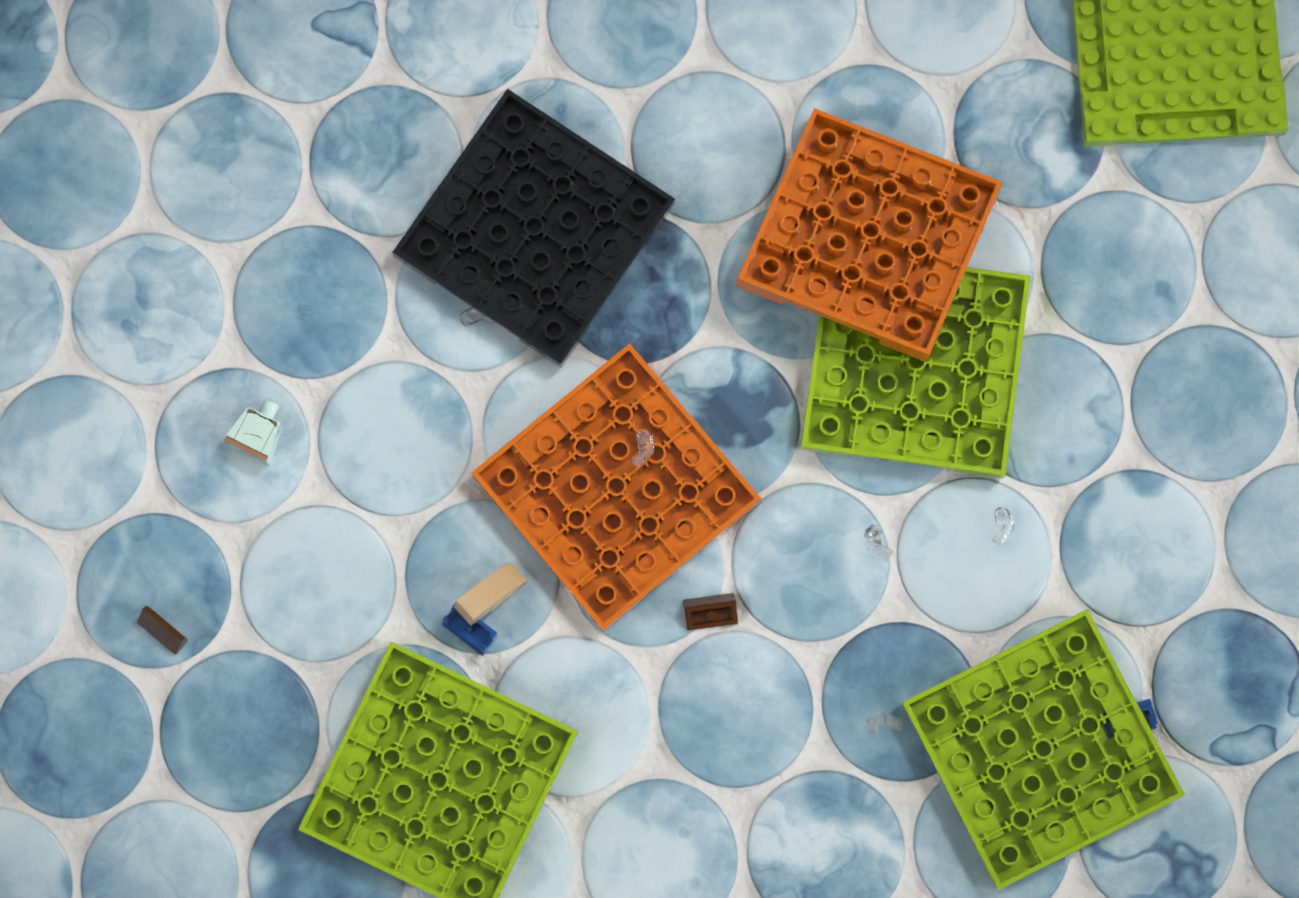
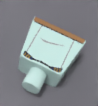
(256, 432)

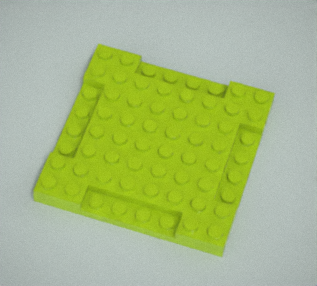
(1178, 70)
(917, 412)
(1031, 752)
(438, 779)

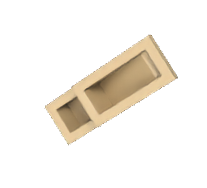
(490, 593)

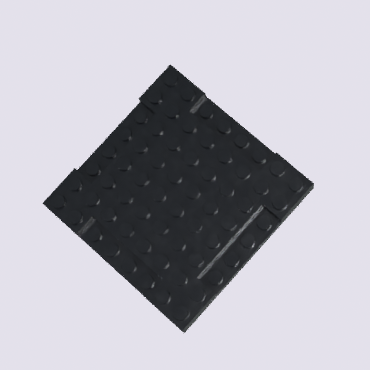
(534, 227)

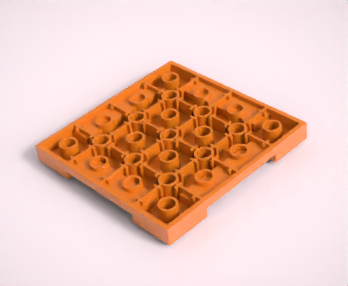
(870, 234)
(595, 514)

